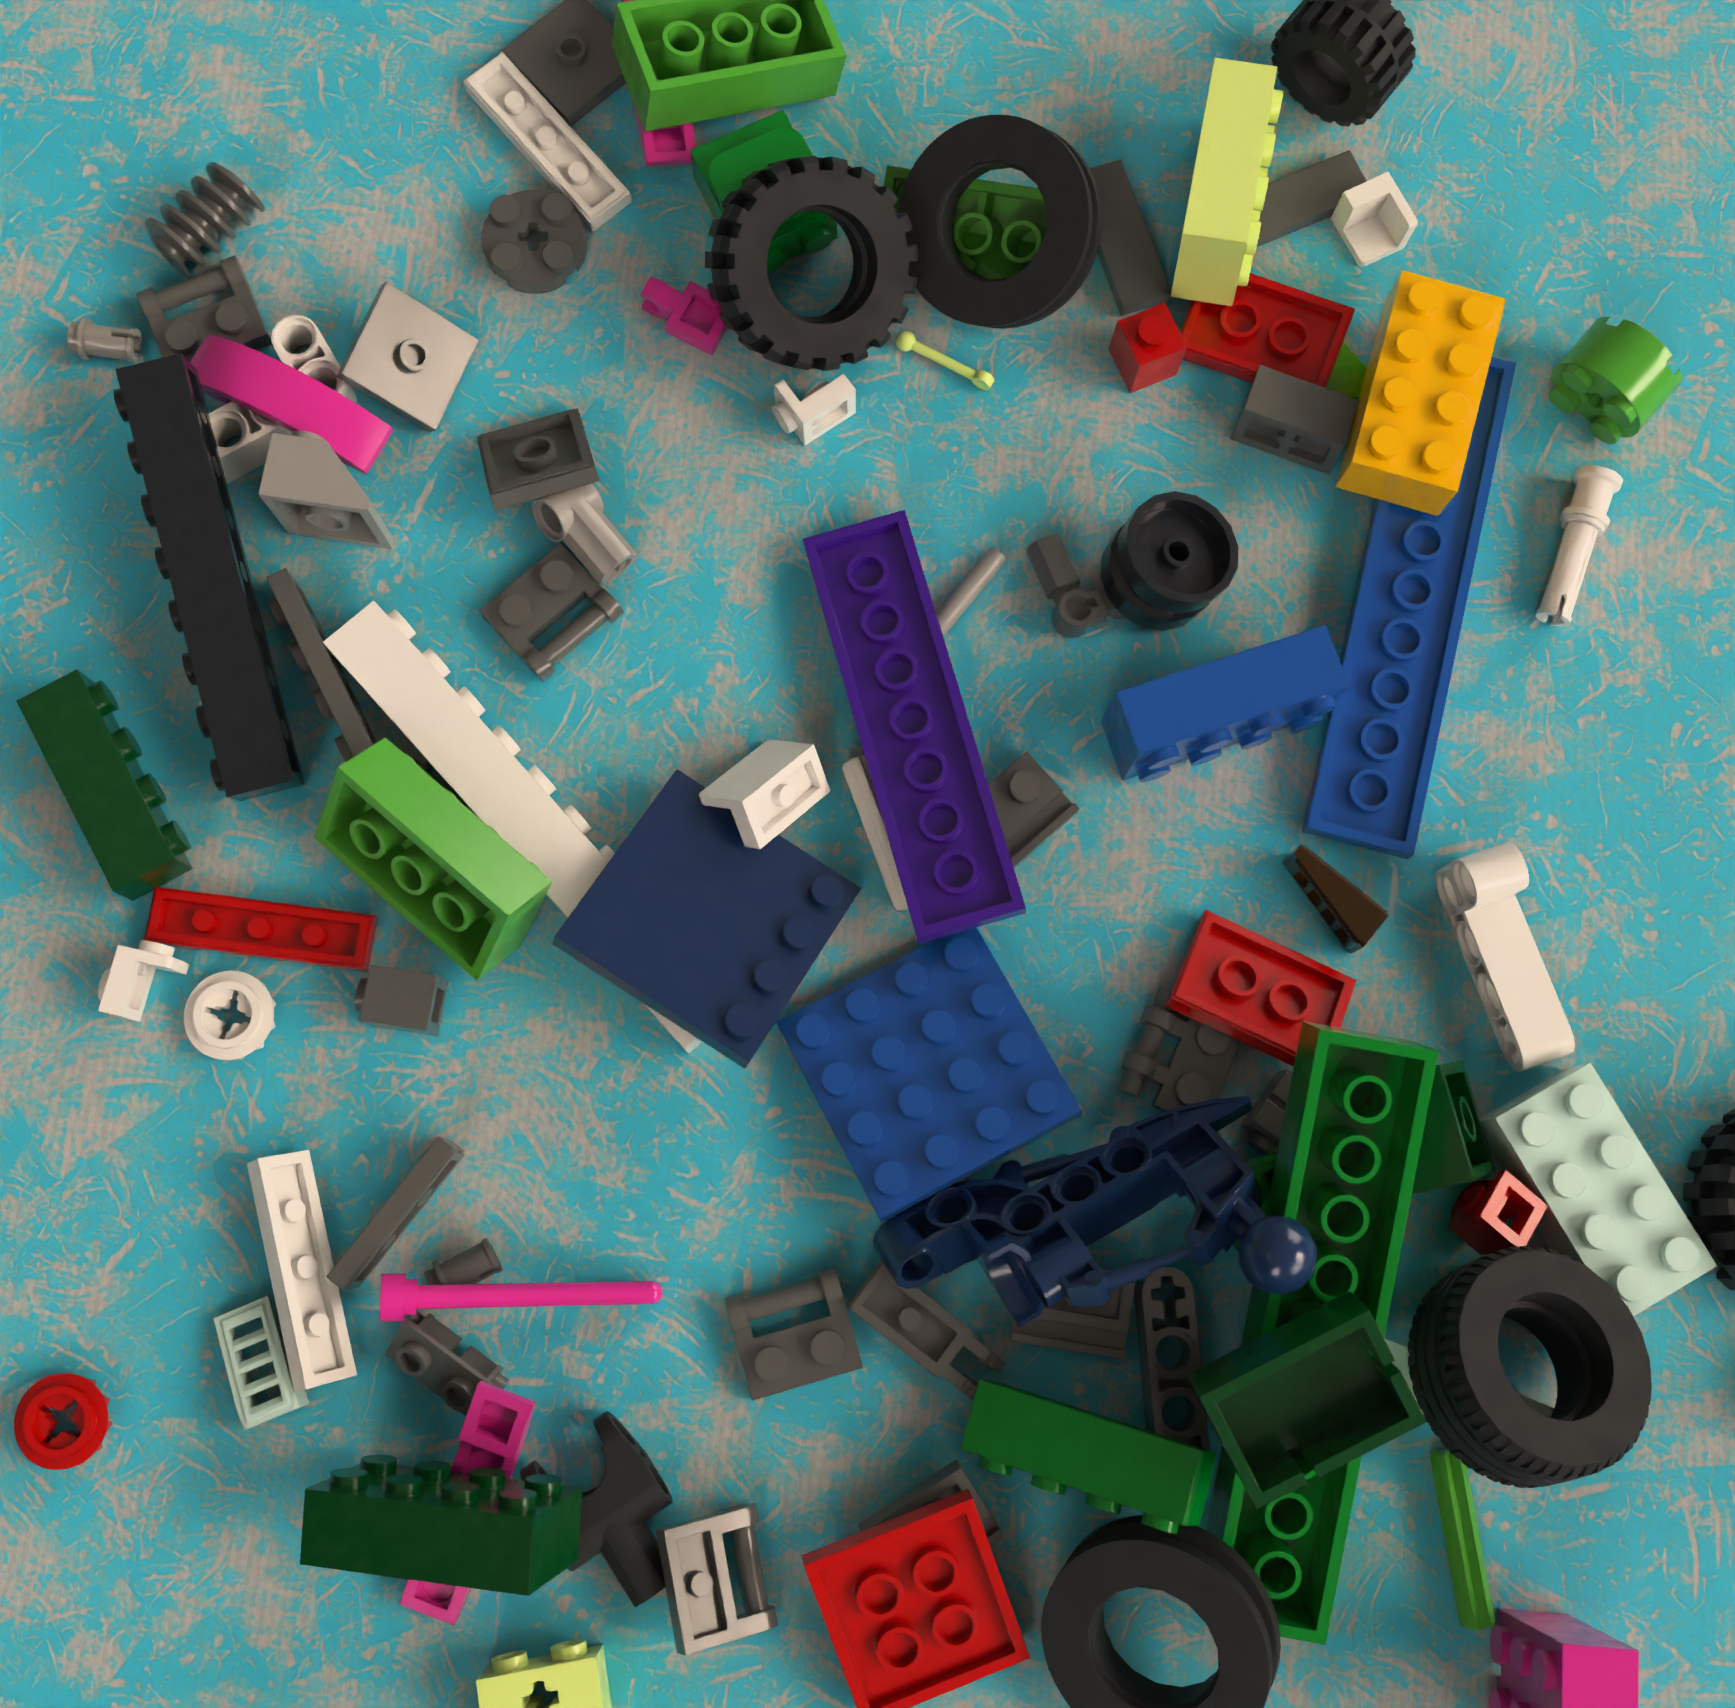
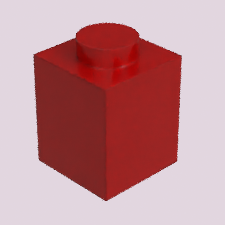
(1147, 347)

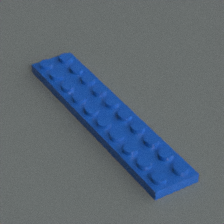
(1403, 653)

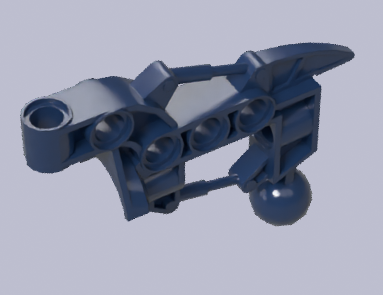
(1038, 1235)

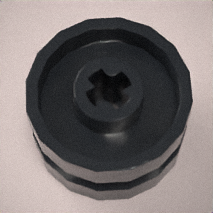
(1169, 561)

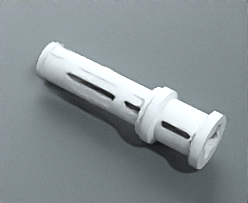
(1581, 523)

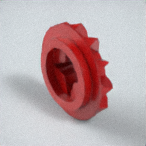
(36, 1424)

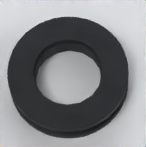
(1071, 217)
(1185, 1565)

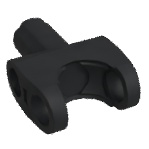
(618, 1511)

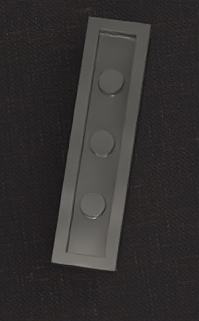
(334, 695)

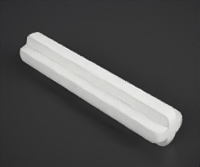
(866, 803)

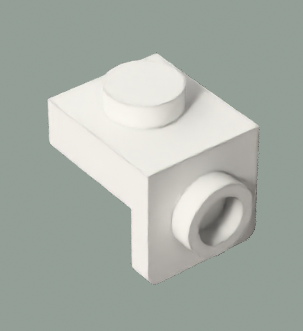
(128, 981)

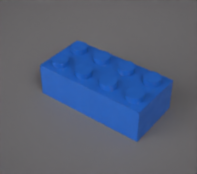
(1224, 704)

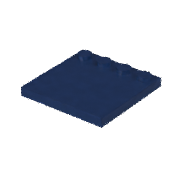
(705, 923)

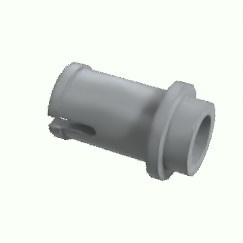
(103, 341)

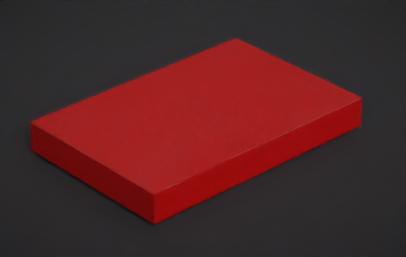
(1267, 328)
(1255, 988)

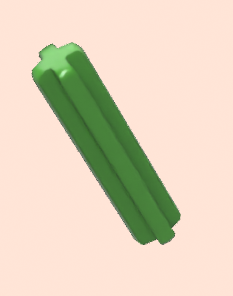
(1462, 1541)

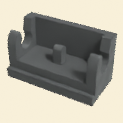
(1295, 419)

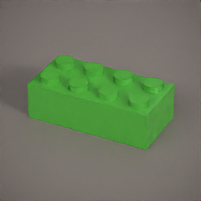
(724, 56)
(431, 857)

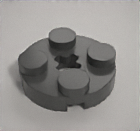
(527, 213)

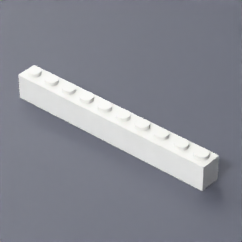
(473, 758)

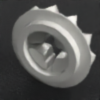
(219, 992)

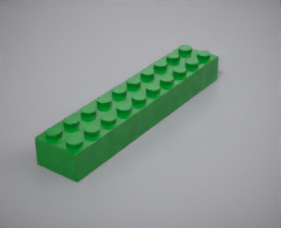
(1349, 1179)

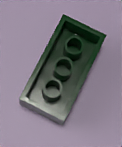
(442, 1525)

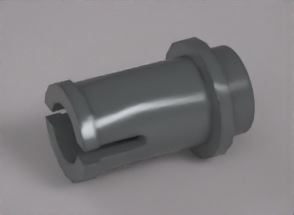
(467, 1267)

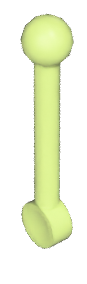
(981, 379)

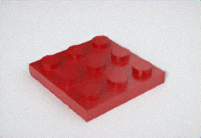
(916, 1605)

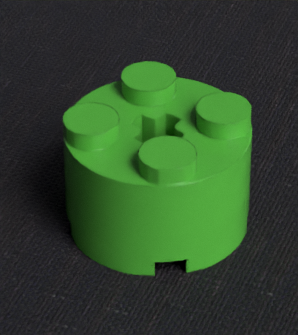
(1614, 378)

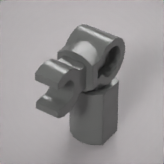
(1075, 608)

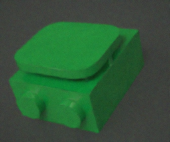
(730, 158)

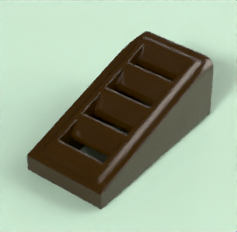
(1340, 903)

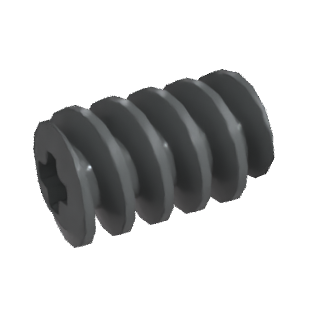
(202, 217)

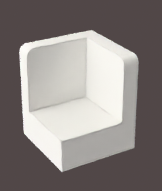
(1374, 219)

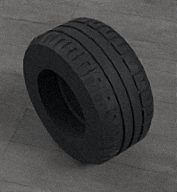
(1594, 1353)

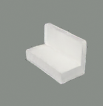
(769, 789)

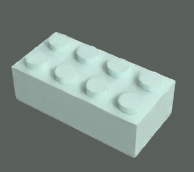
(1599, 1187)

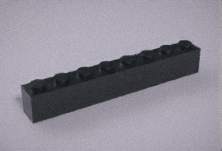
(208, 577)

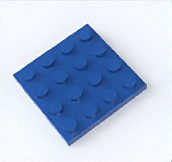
(928, 1071)

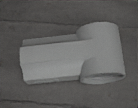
(579, 521)

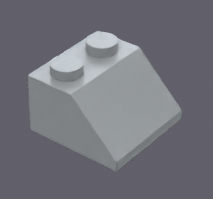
(317, 494)

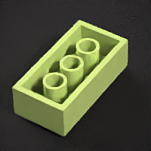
(1228, 182)

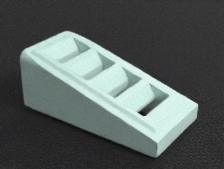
(243, 1388)

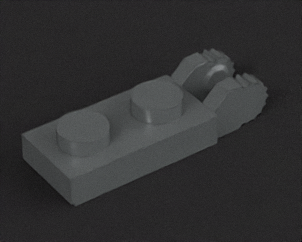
(920, 1328)

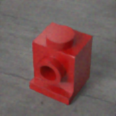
(1486, 1205)

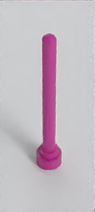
(404, 1296)

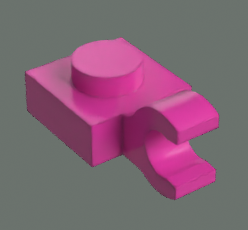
(690, 314)

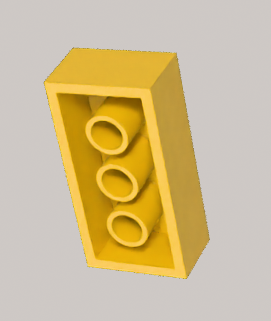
(1421, 393)

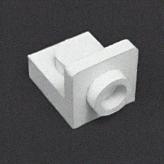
(818, 412)

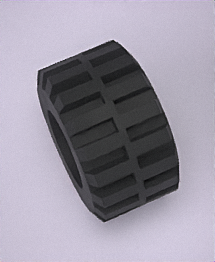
(1343, 57)

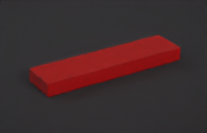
(261, 929)

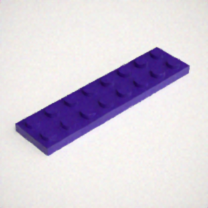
(913, 728)

